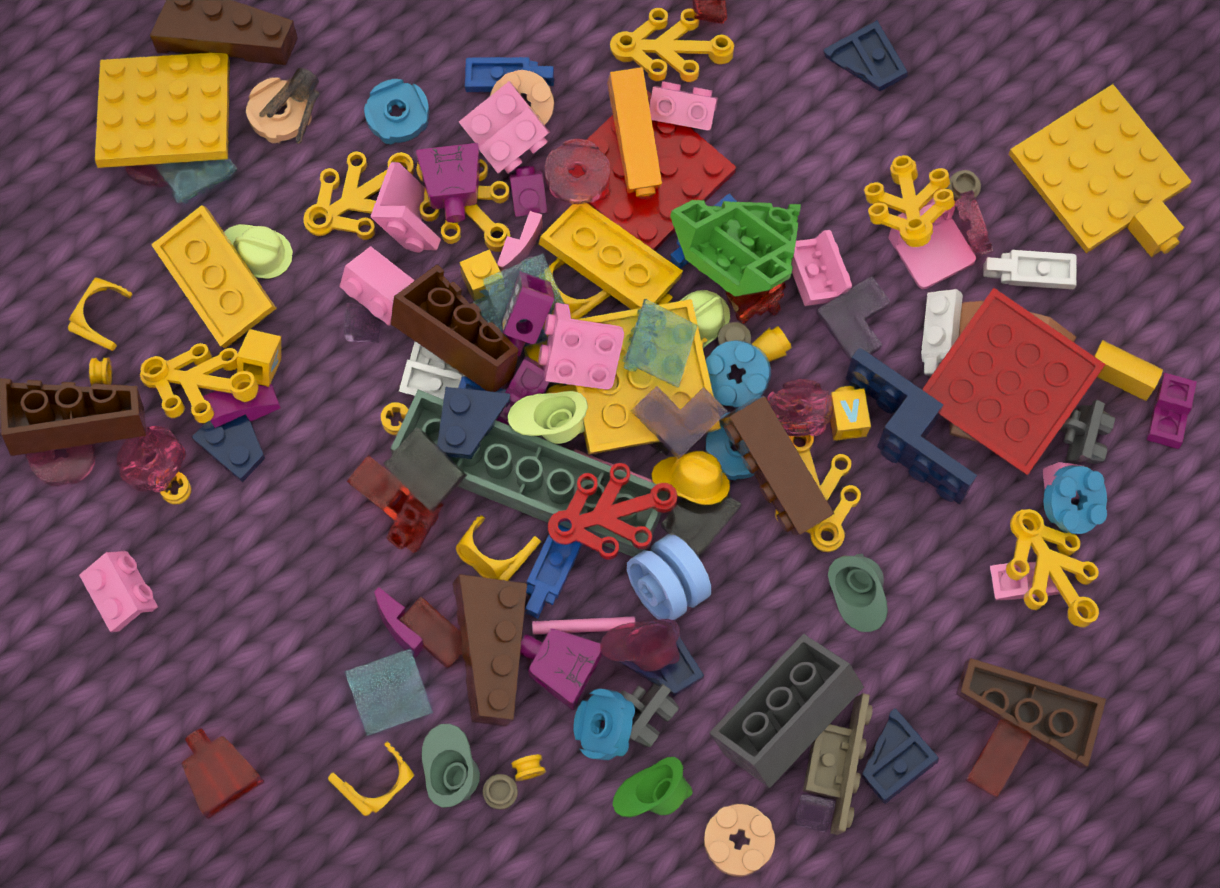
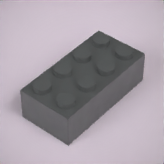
(786, 710)

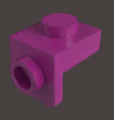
(528, 191)

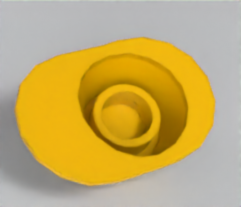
(694, 476)

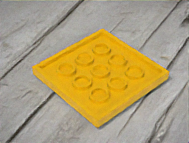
(162, 109)
(1099, 167)
(609, 417)

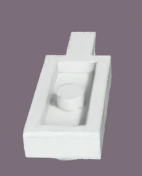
(1033, 269)
(940, 327)

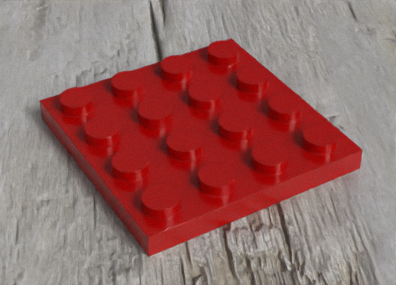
(687, 170)
(1011, 381)

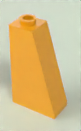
(634, 131)

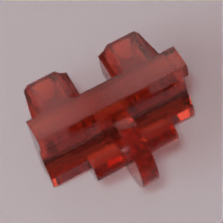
(756, 303)
(412, 524)

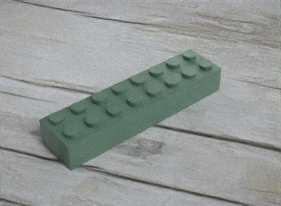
(533, 473)

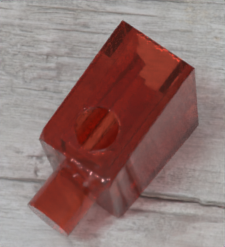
(379, 486)
(217, 773)

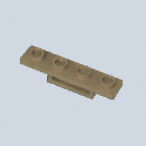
(835, 761)

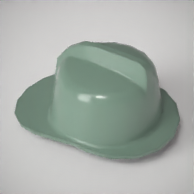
(859, 592)
(449, 766)

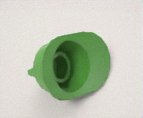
(654, 789)

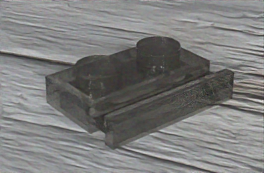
(425, 469)
(700, 523)

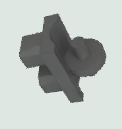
(1082, 431)
(654, 701)

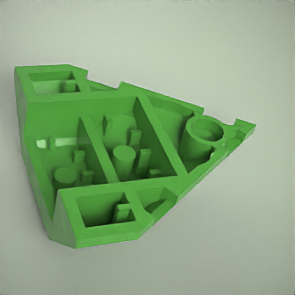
(739, 243)

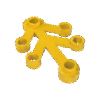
(668, 46)
(352, 198)
(474, 213)
(914, 230)
(160, 372)
(834, 522)
(1051, 564)

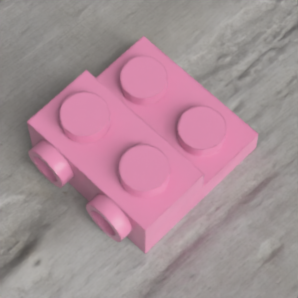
(505, 128)

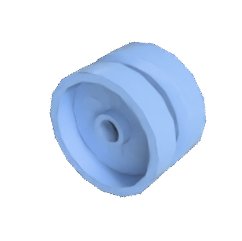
(669, 578)

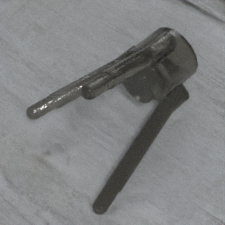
(298, 87)

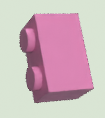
(374, 282)

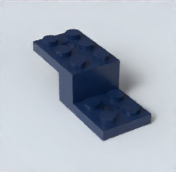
(906, 431)

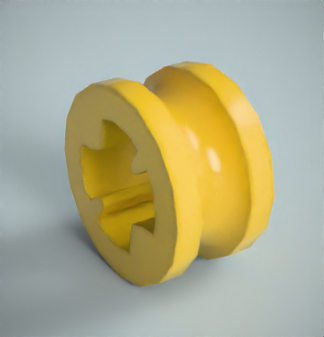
(100, 371)
(389, 410)
(183, 492)
(528, 767)

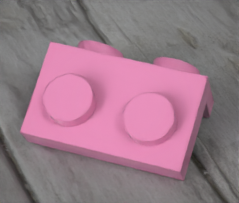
(682, 107)
(819, 269)
(118, 589)

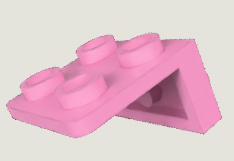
(399, 210)
(941, 257)
(580, 350)

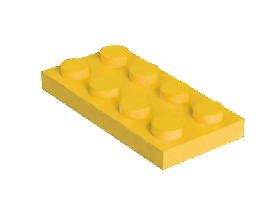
(610, 256)
(213, 276)

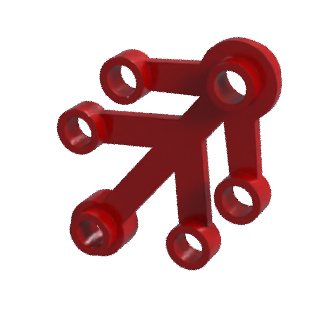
(607, 514)

